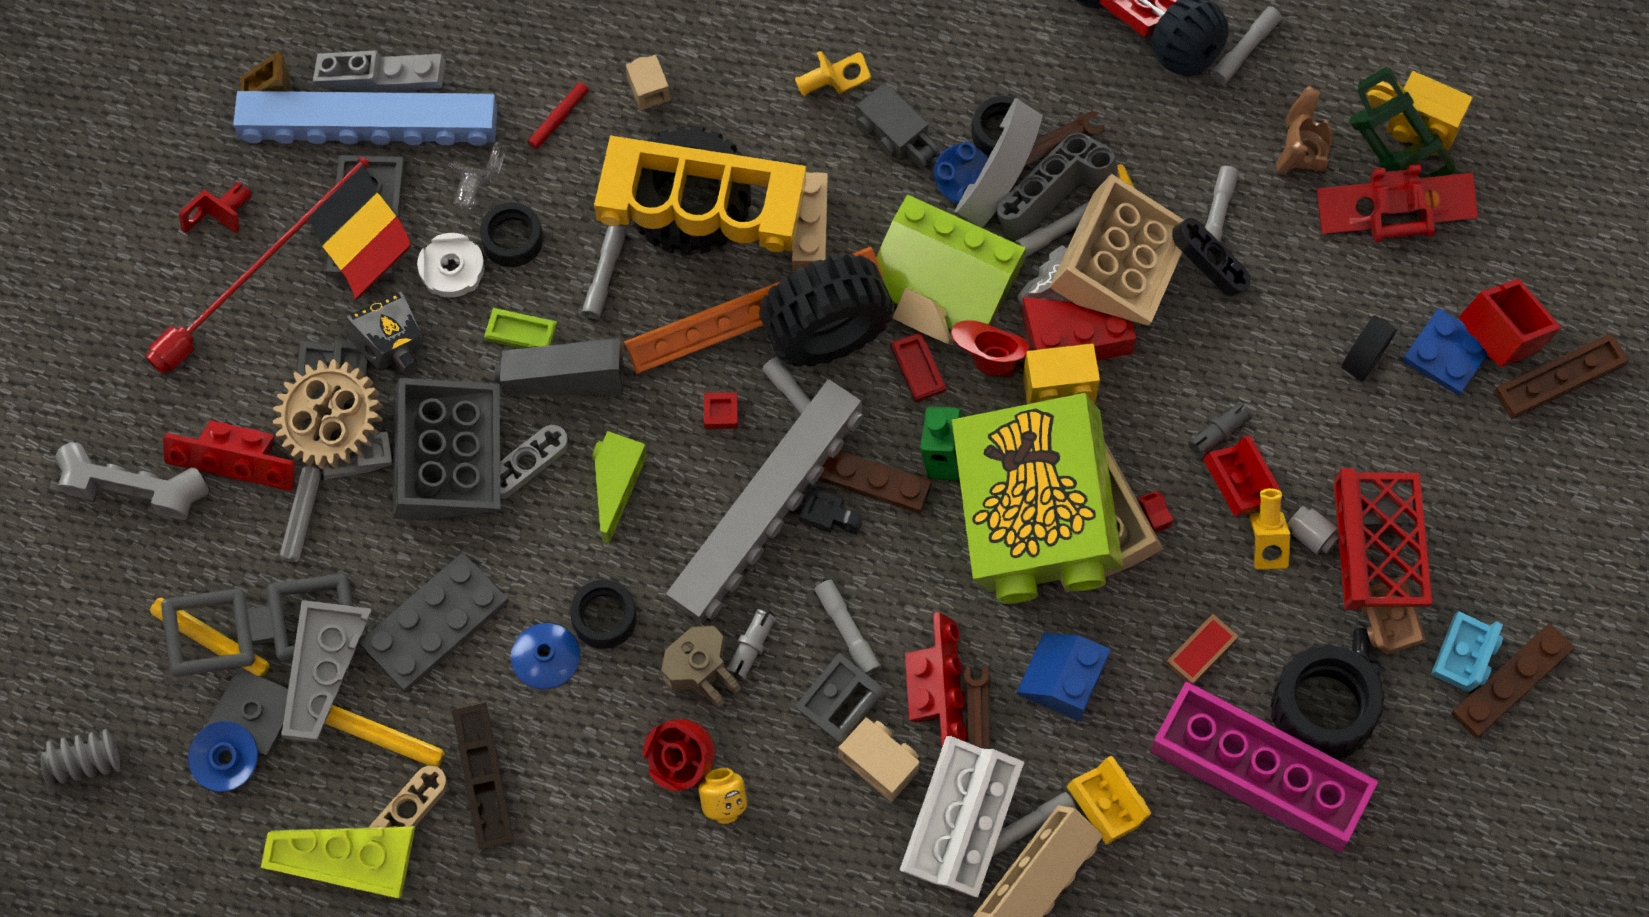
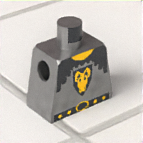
(386, 333)

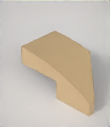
(923, 315)

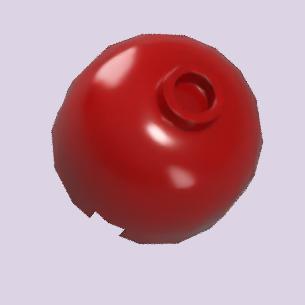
(679, 754)

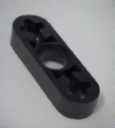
(1232, 278)

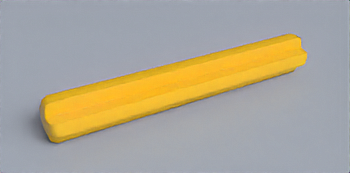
(210, 638)
(385, 736)

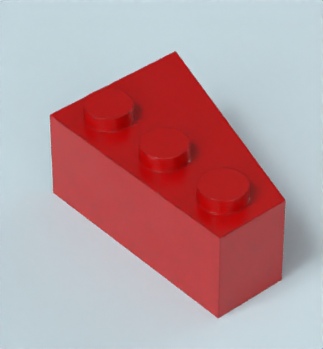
(1066, 324)

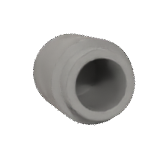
(1313, 530)

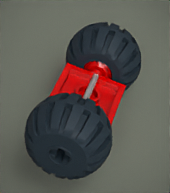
(1184, 32)

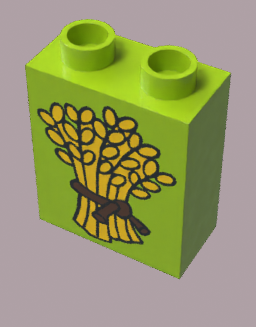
(1037, 497)

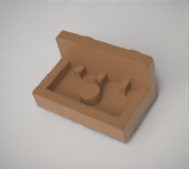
(1393, 627)

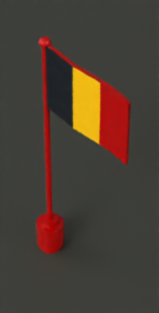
(352, 228)

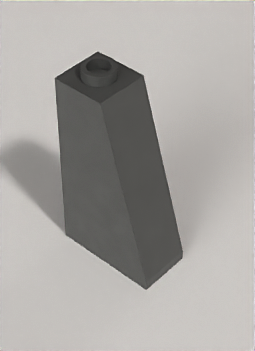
(563, 369)

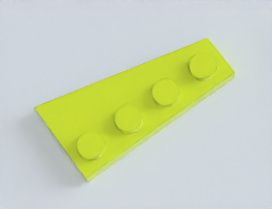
(347, 857)

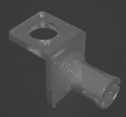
(473, 177)

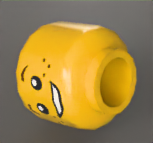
(723, 795)

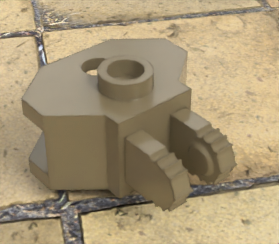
(701, 666)

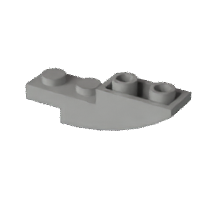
(376, 74)

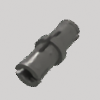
(1220, 429)

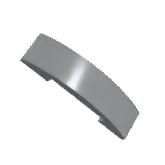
(1003, 165)

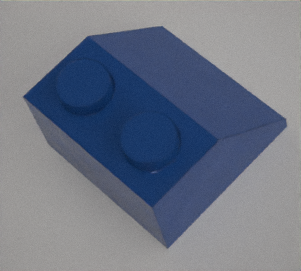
(1064, 673)

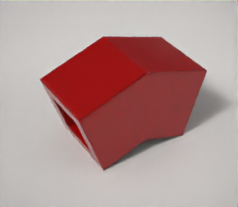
(1156, 511)

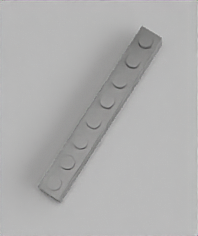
(765, 502)

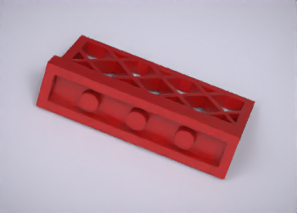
(1353, 533)

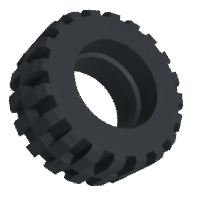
(652, 180)
(826, 310)

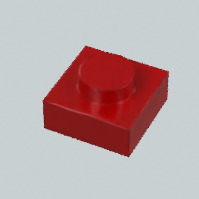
(720, 411)

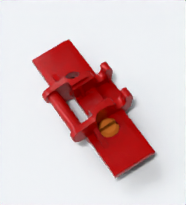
(1398, 192)

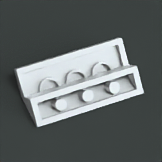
(962, 816)

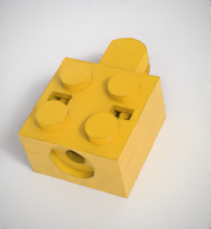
(1437, 104)

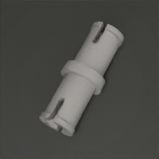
(751, 644)

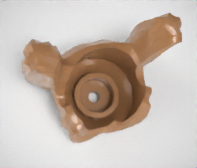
(1305, 136)

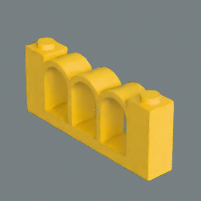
(773, 227)

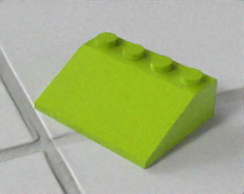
(948, 262)

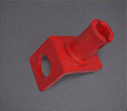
(221, 209)

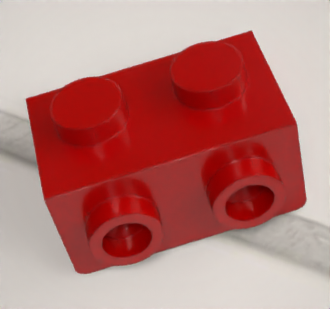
(1240, 475)

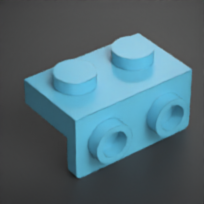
(1467, 652)

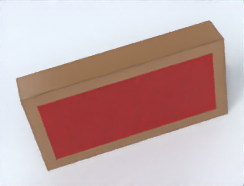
(1202, 650)

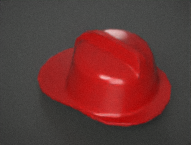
(990, 348)

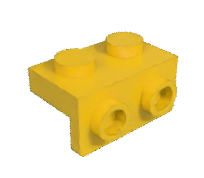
(1109, 800)

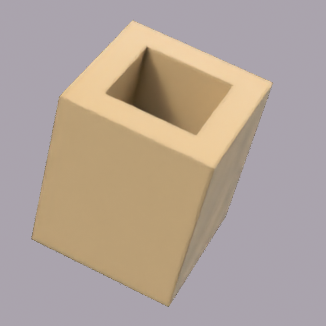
(647, 82)

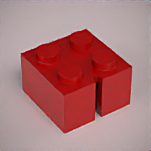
(1509, 322)

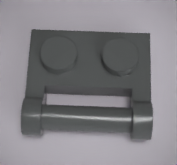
(832, 692)

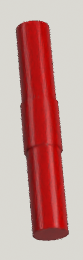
(558, 115)

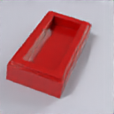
(918, 367)

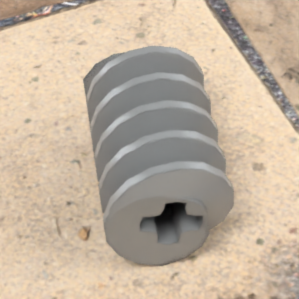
(80, 758)

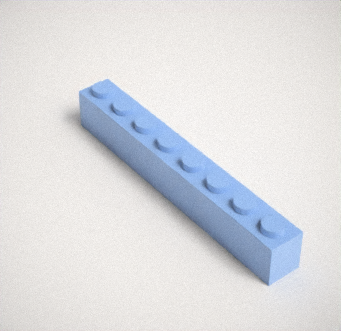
(365, 117)

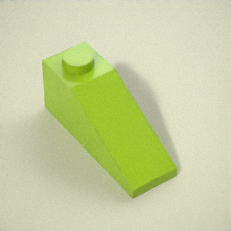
(617, 470)

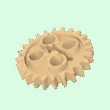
(301, 405)

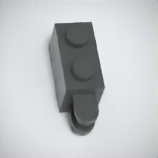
(895, 126)

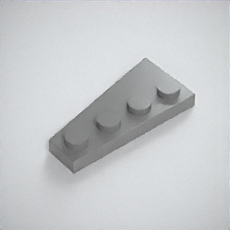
(321, 658)

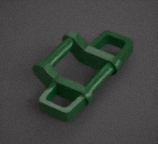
(1403, 102)

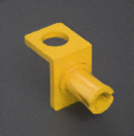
(833, 75)
(1270, 529)

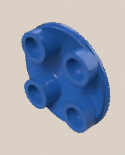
(957, 169)

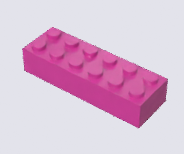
(1263, 767)

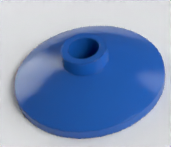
(550, 670)
(208, 748)

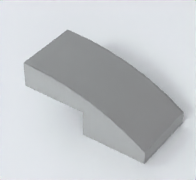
(372, 458)

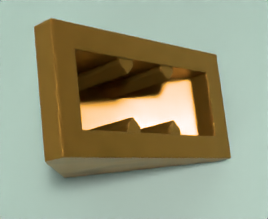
(267, 76)

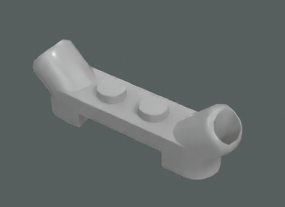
(169, 497)

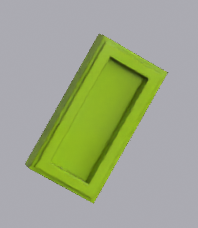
(519, 329)

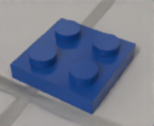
(1446, 352)

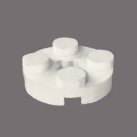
(455, 282)

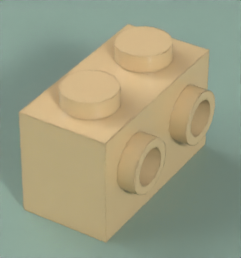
(879, 758)

